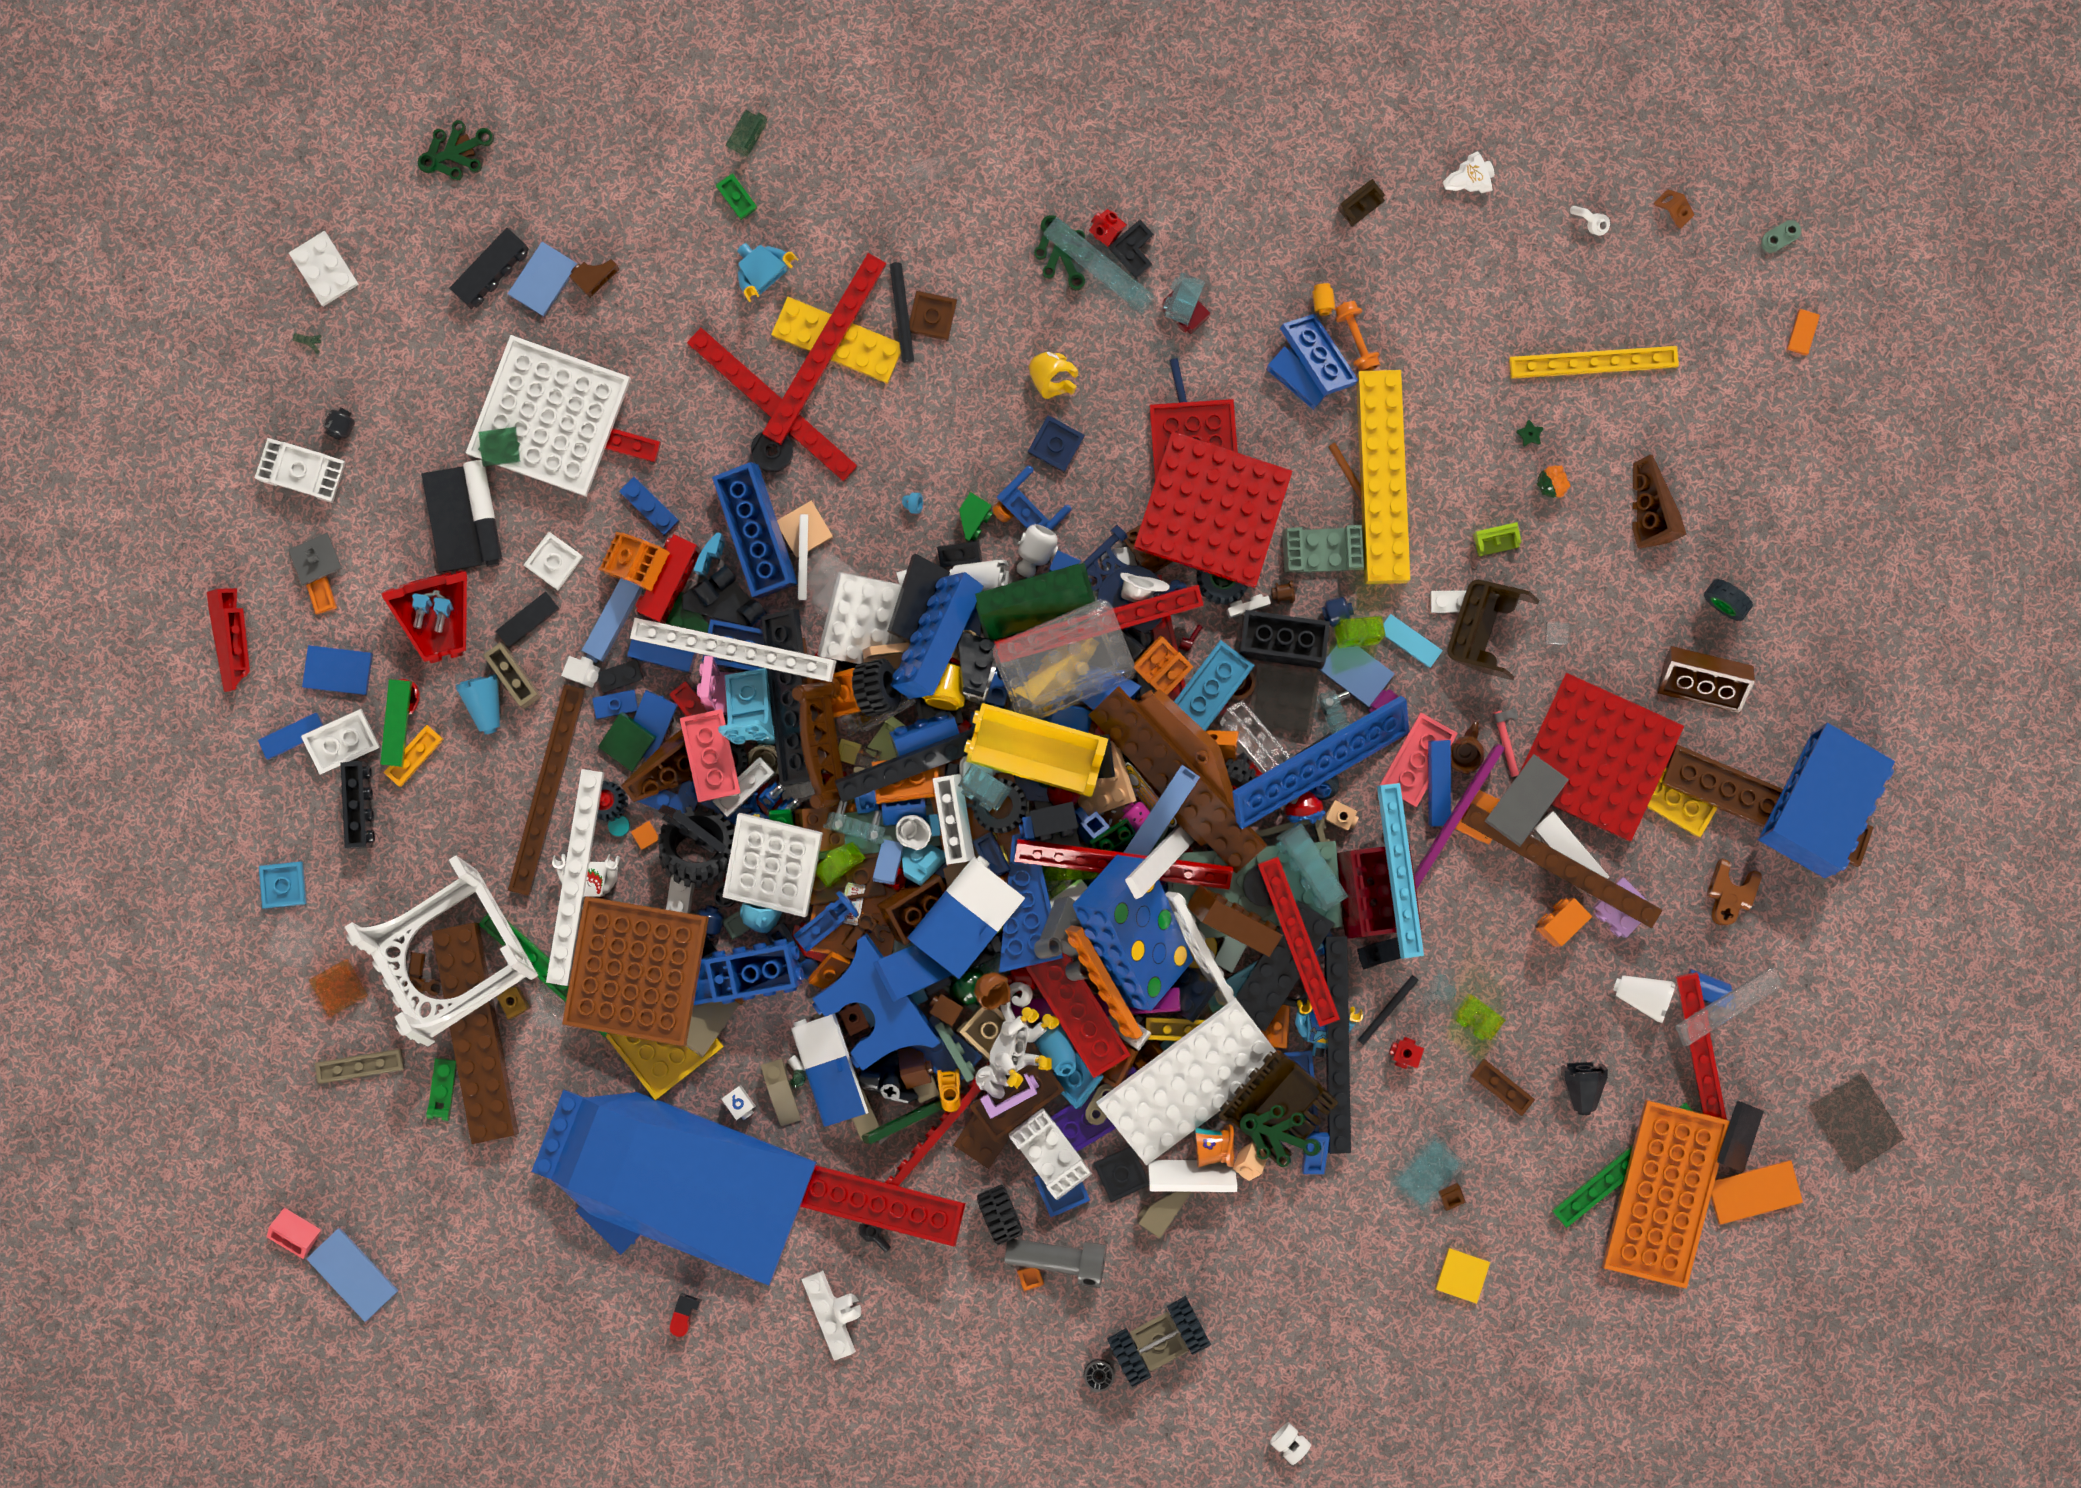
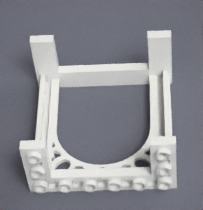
(379, 938)

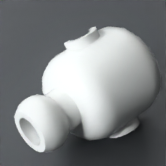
(1036, 548)

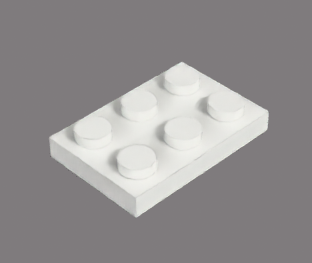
(323, 268)
(340, 741)

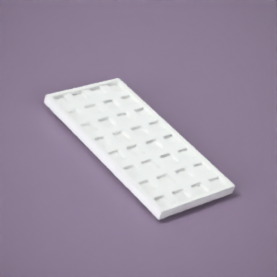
(1186, 1082)

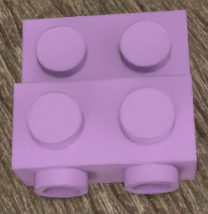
(1621, 923)

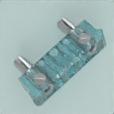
(1333, 710)
(855, 828)

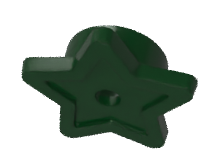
(1524, 433)

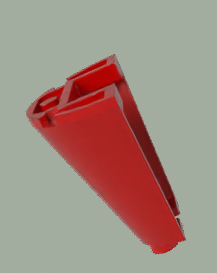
(428, 642)

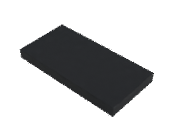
(913, 597)

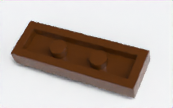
(1502, 1087)

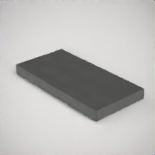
(1526, 800)

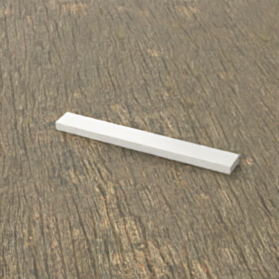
(1158, 861)

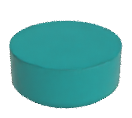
(619, 827)

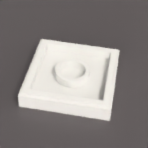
(553, 561)

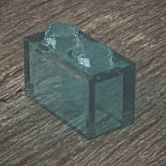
(1184, 298)
(984, 787)

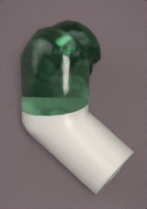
(799, 1073)

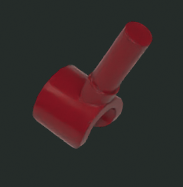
(1187, 643)

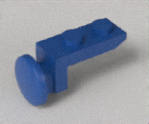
(826, 922)

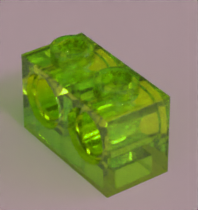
(1359, 631)

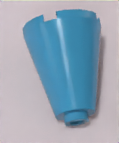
(482, 701)
(1058, 1047)

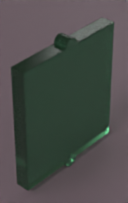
(499, 446)

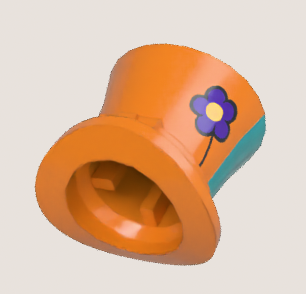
(1215, 1146)

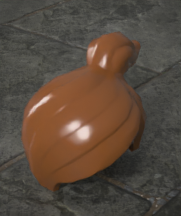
(992, 990)

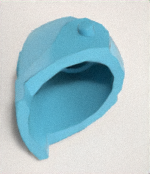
(759, 918)

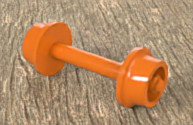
(1348, 312)

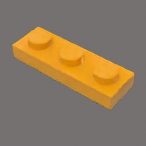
(415, 754)

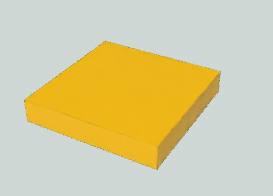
(1462, 1275)

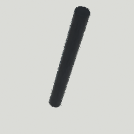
(1388, 1009)

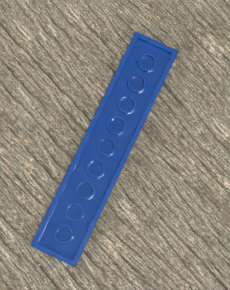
(1320, 762)

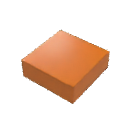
(645, 835)
(1030, 1278)

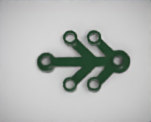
(452, 151)
(1056, 253)
(1276, 1134)

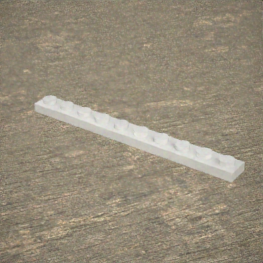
(733, 649)
(575, 877)

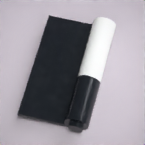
(462, 517)

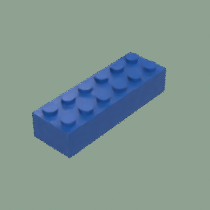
(755, 530)
(936, 636)

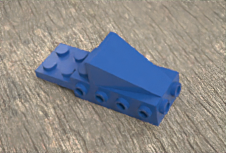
(749, 973)

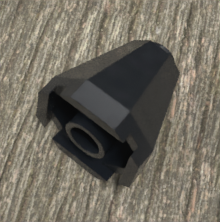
(1585, 1086)

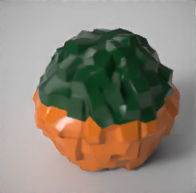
(1553, 482)

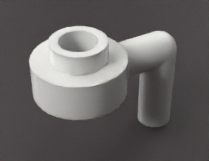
(1594, 220)

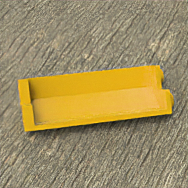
(1036, 749)

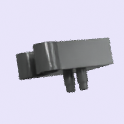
(1055, 939)

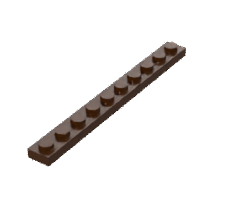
(546, 790)
(1569, 870)

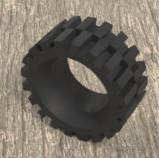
(696, 872)

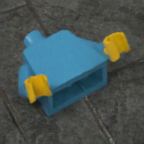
(761, 268)

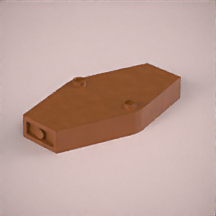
(1192, 743)

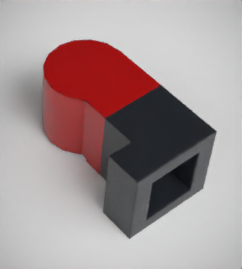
(680, 1320)

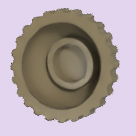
(767, 753)

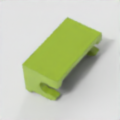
(1497, 539)

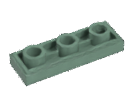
(956, 1051)

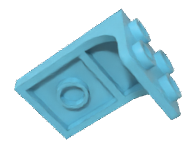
(747, 707)

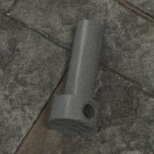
(1085, 1263)

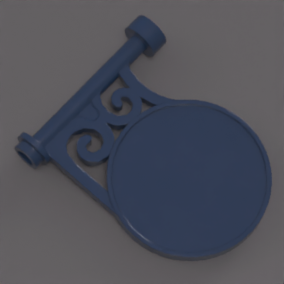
(1112, 585)

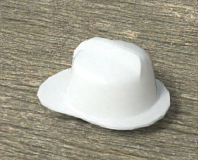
(1140, 588)

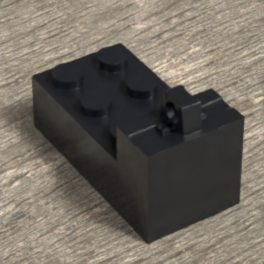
(1056, 825)

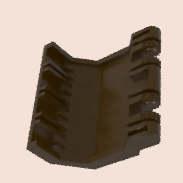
(1284, 1084)

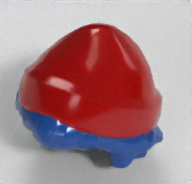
(1306, 808)

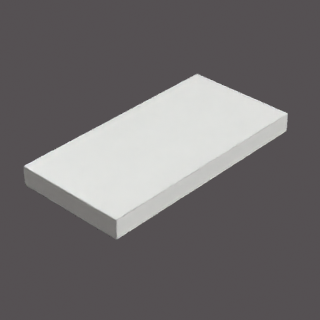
(1187, 1177)

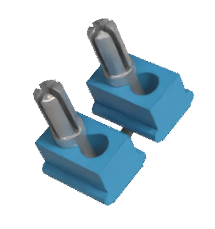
(422, 605)

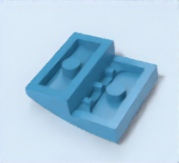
(712, 549)

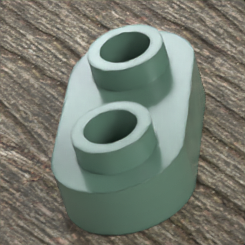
(1781, 235)

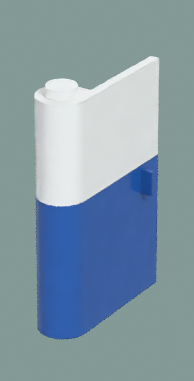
(966, 917)
(829, 1069)

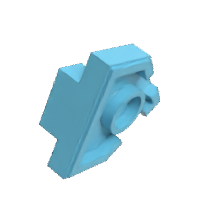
(921, 863)

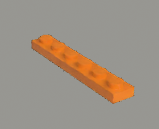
(1100, 976)

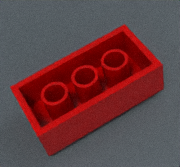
(673, 577)

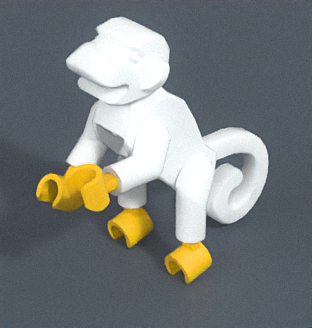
(1009, 1048)

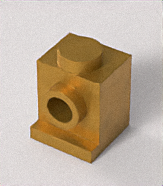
(520, 1004)

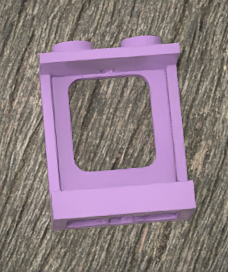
(993, 1110)

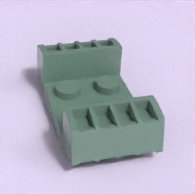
(1323, 549)

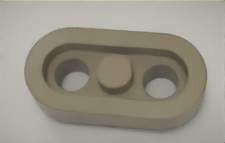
(1093, 1105)

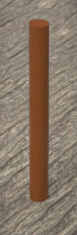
(1346, 469)

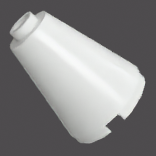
(988, 573)
(1646, 995)

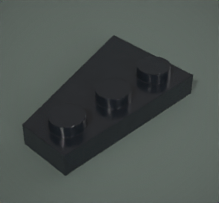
(975, 662)

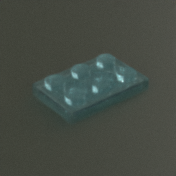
(1428, 1172)

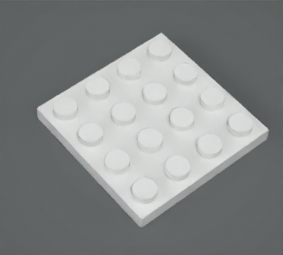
(858, 617)
(772, 864)

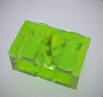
(1490, 1019)

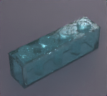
(1311, 866)

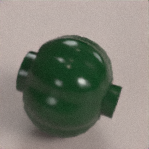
(962, 989)

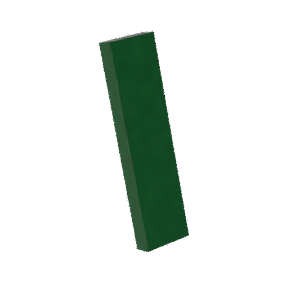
(902, 1122)

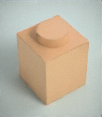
(1248, 1163)

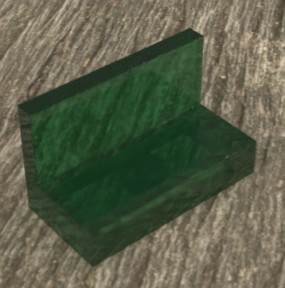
(747, 133)

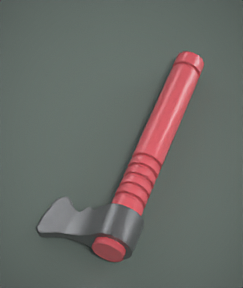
(1500, 718)

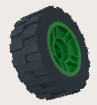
(1728, 599)

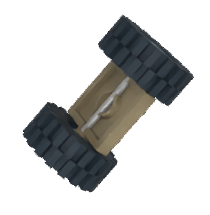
(1158, 1341)

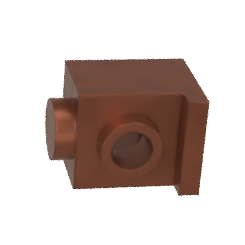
(861, 1022)

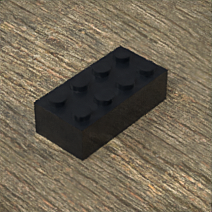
(1284, 639)

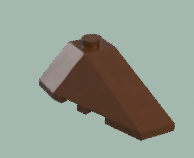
(1657, 512)
(662, 770)

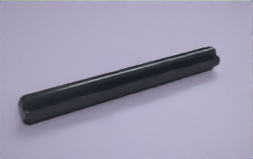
(901, 313)

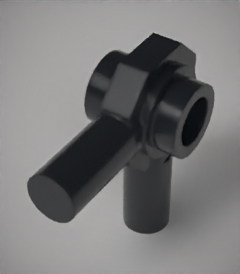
(872, 1234)

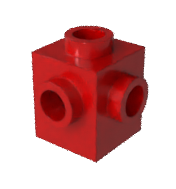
(1107, 227)
(1412, 1058)

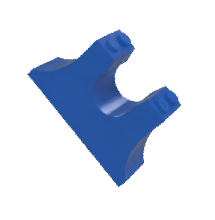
(896, 1023)

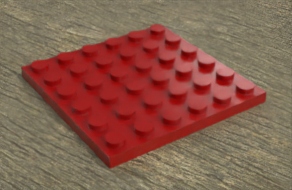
(1213, 509)
(1607, 752)

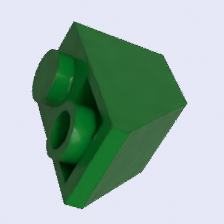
(972, 514)

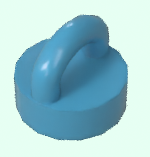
(914, 503)

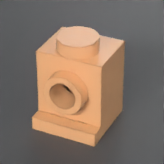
(1333, 816)

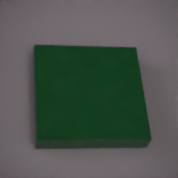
(627, 741)

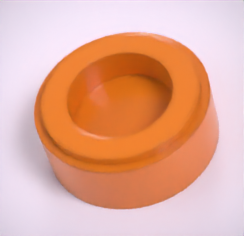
(1002, 512)

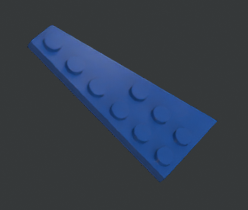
(1030, 917)

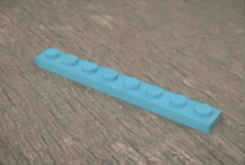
(1400, 871)

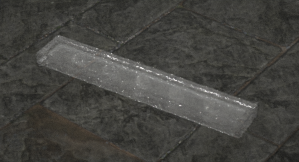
(1728, 1006)

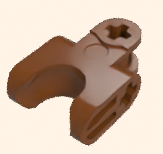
(1729, 896)

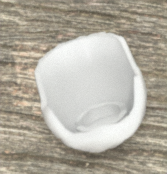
(913, 832)

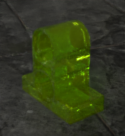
(838, 863)

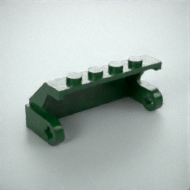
(1033, 601)

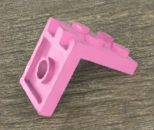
(712, 686)

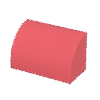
(293, 1233)

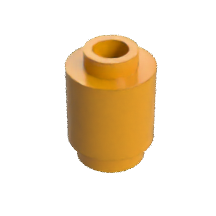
(1323, 299)

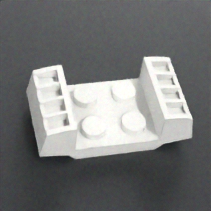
(300, 470)
(1050, 1153)

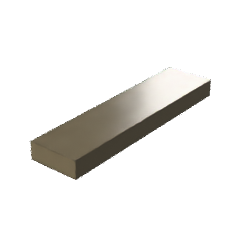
(359, 1066)

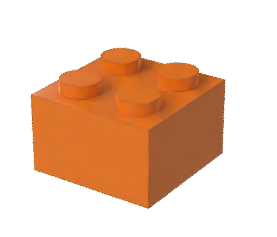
(1563, 921)

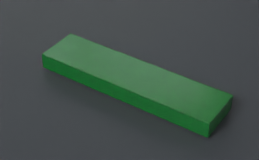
(396, 722)

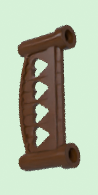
(819, 696)

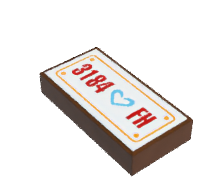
(852, 889)

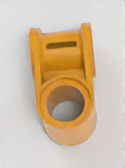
(949, 1086)

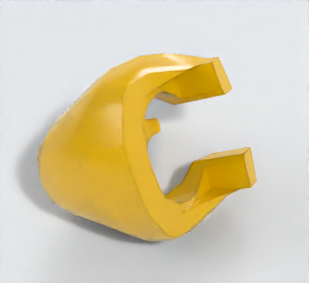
(1045, 367)

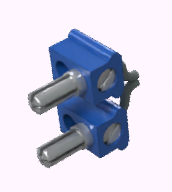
(773, 794)

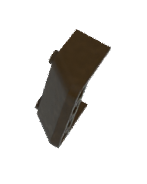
(1476, 622)

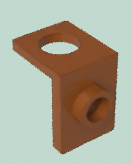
(1677, 207)

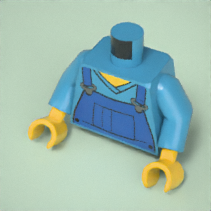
(1311, 1032)

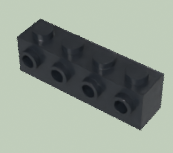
(356, 805)

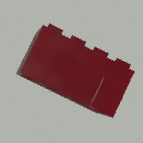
(1359, 916)

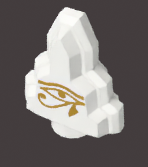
(1472, 175)

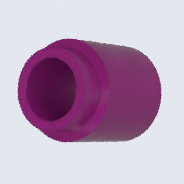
(1383, 698)

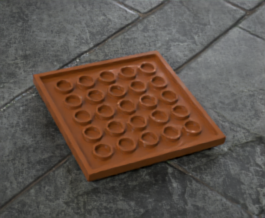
(635, 971)

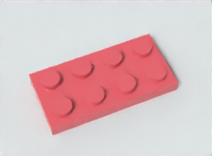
(709, 756)
(1411, 760)

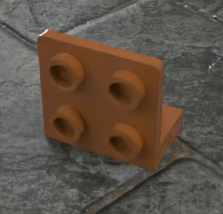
(814, 820)

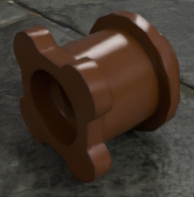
(1283, 592)

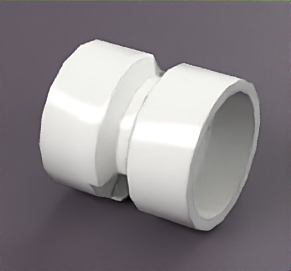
(1284, 1438)

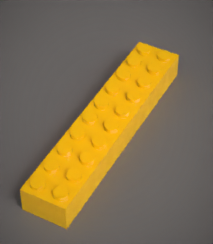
(1383, 477)

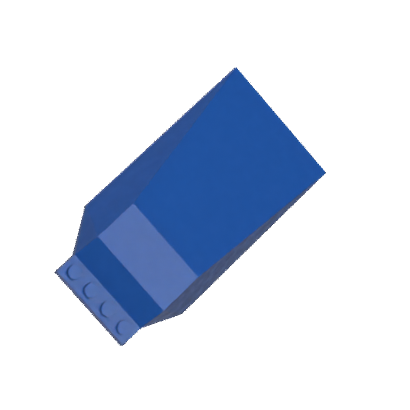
(677, 1178)

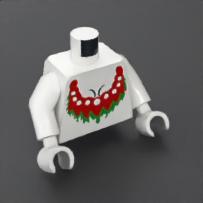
(600, 876)

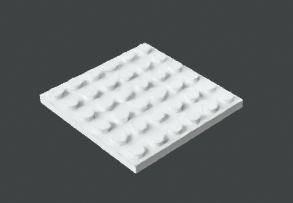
(559, 413)

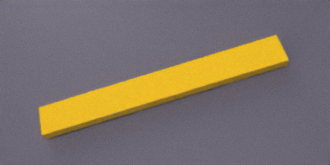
(1593, 362)

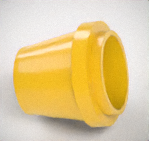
(948, 692)

